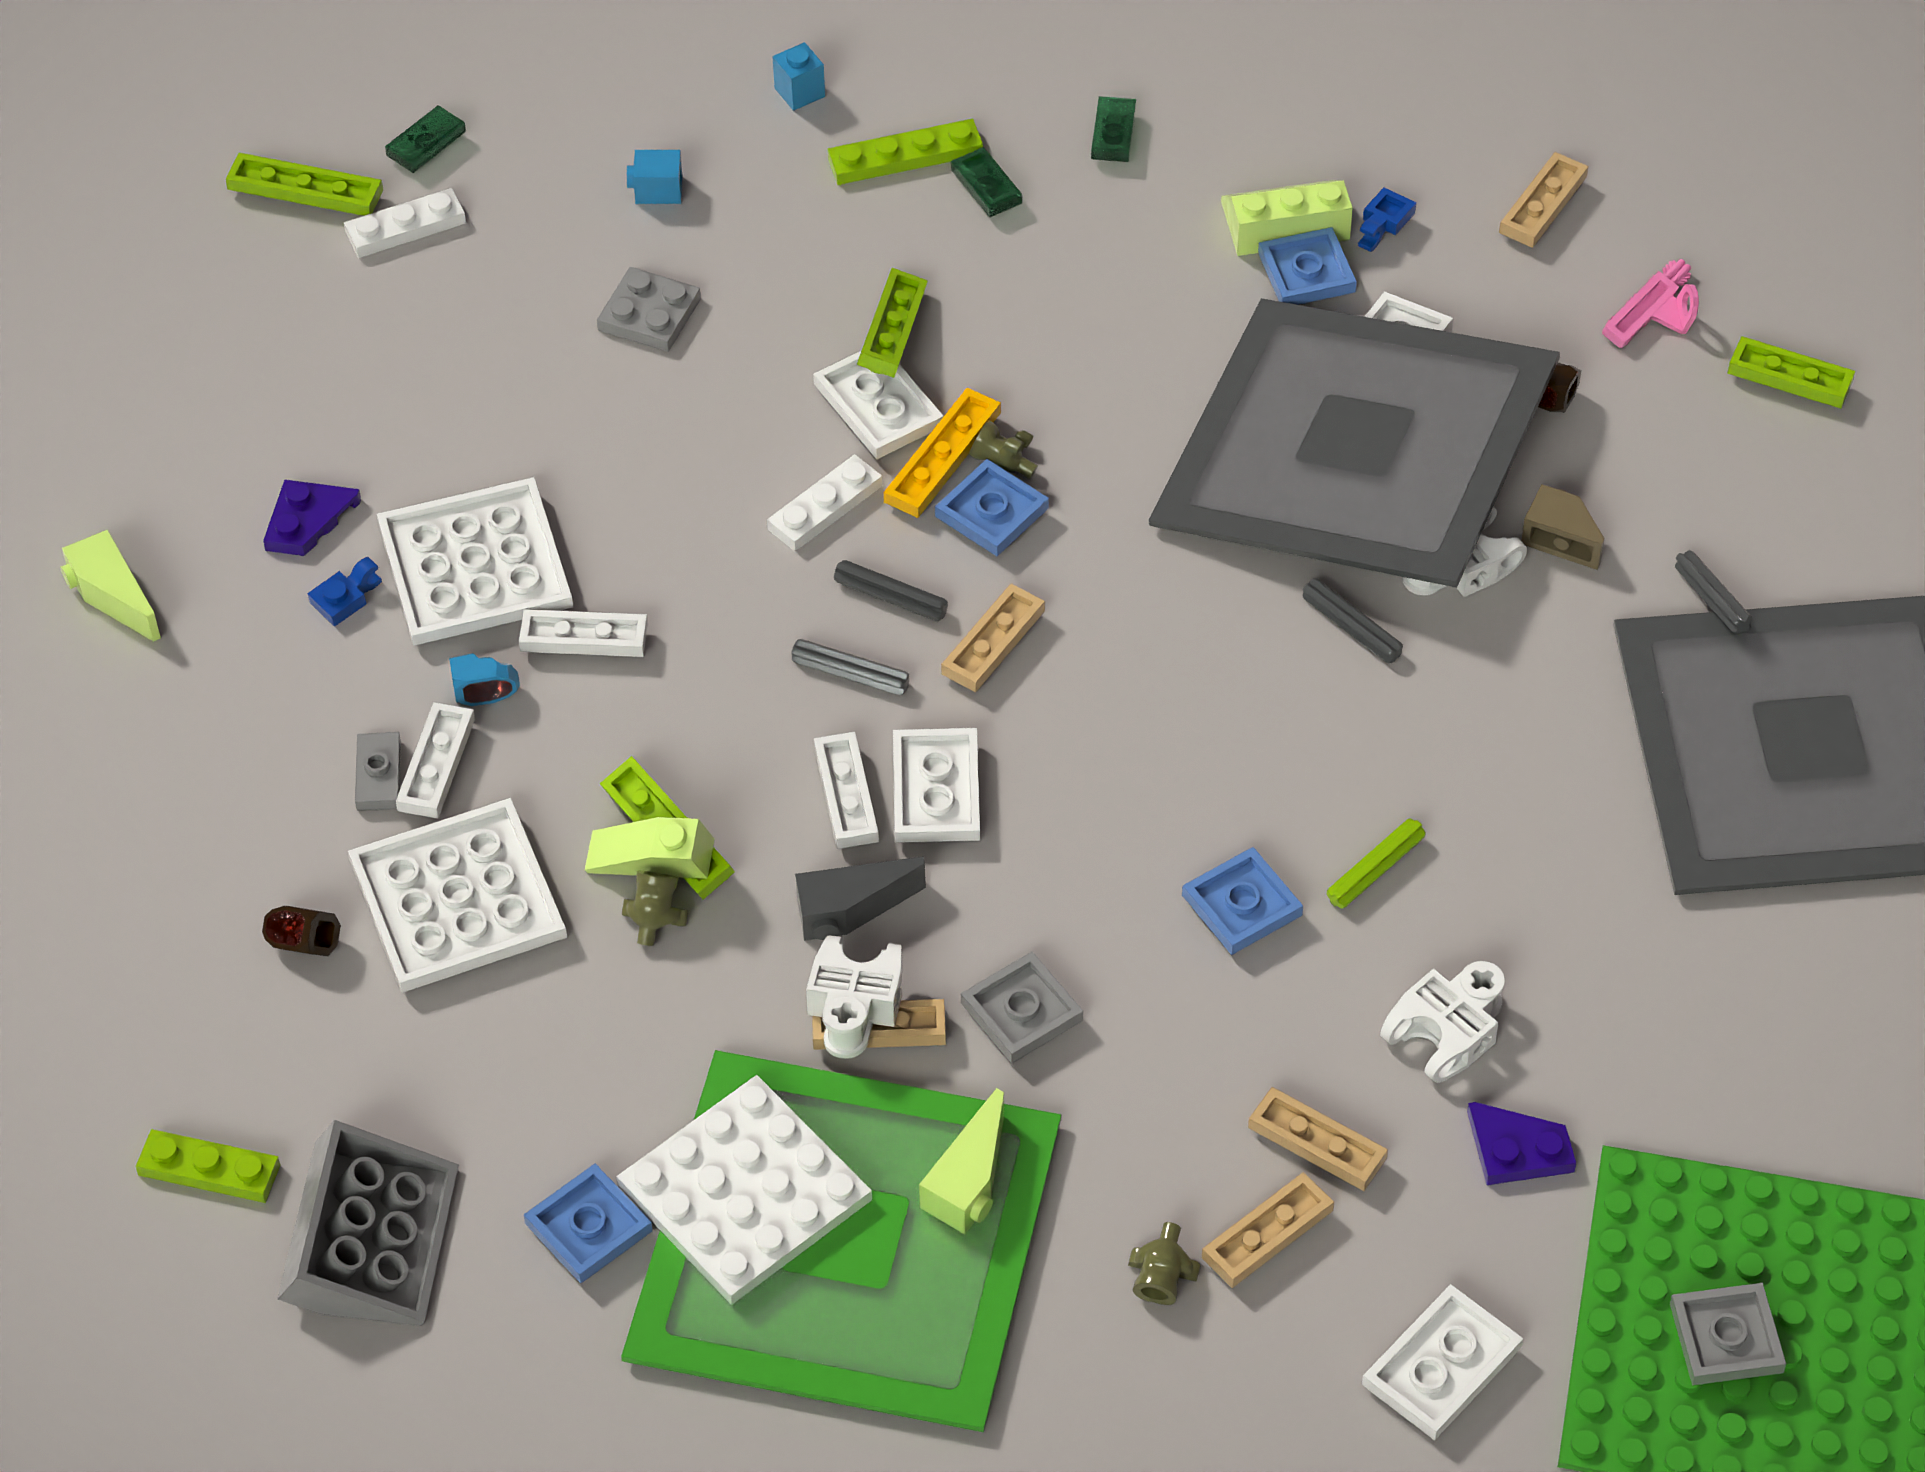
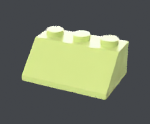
(1287, 212)

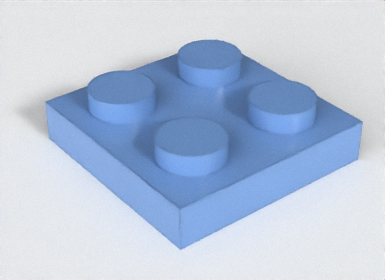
(1307, 267)
(991, 507)
(1242, 900)
(588, 1223)

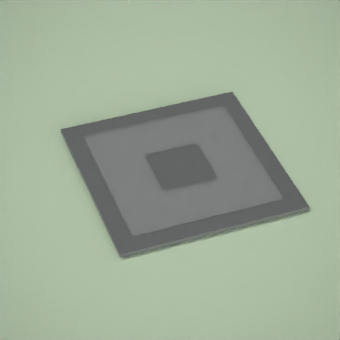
(1356, 441)
(1784, 743)

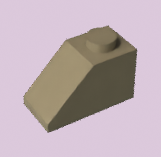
(1563, 527)

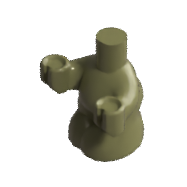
(1003, 451)
(653, 905)
(1161, 1267)

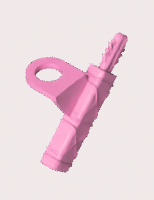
(1657, 303)

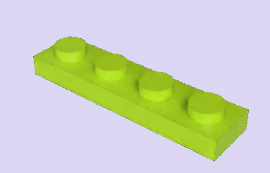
(903, 151)
(304, 184)
(892, 323)
(643, 799)

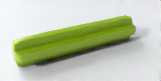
(1376, 863)

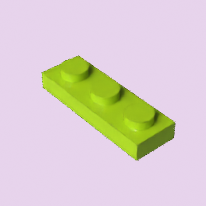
(1791, 372)
(208, 1165)

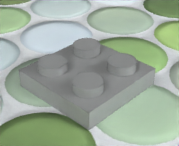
(649, 309)
(1022, 1007)
(1727, 1334)

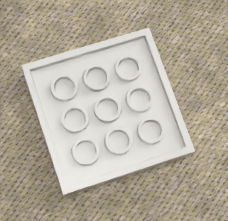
(474, 560)
(456, 895)
(744, 1189)

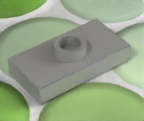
(377, 770)

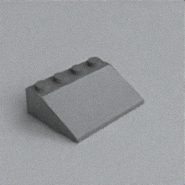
(368, 1228)

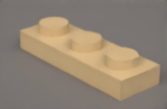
(1543, 199)
(993, 637)
(916, 1025)
(1317, 1138)
(1267, 1230)

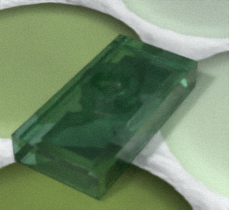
(1113, 129)
(425, 139)
(986, 182)

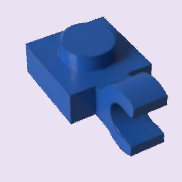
(1384, 213)
(343, 595)

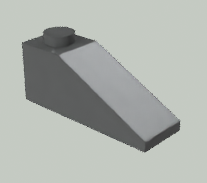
(850, 896)

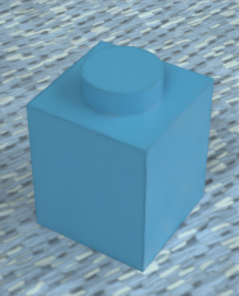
(798, 76)
(656, 176)

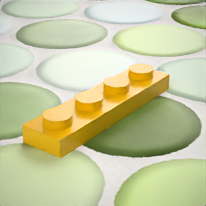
(941, 453)

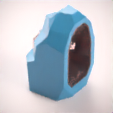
(482, 680)

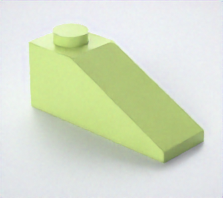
(107, 583)
(654, 845)
(963, 1178)

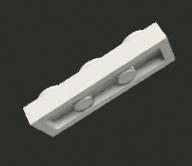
(404, 222)
(824, 502)
(583, 633)
(435, 760)
(846, 790)

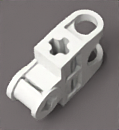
(1488, 564)
(853, 995)
(1451, 1015)

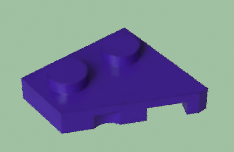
(306, 514)
(1518, 1145)

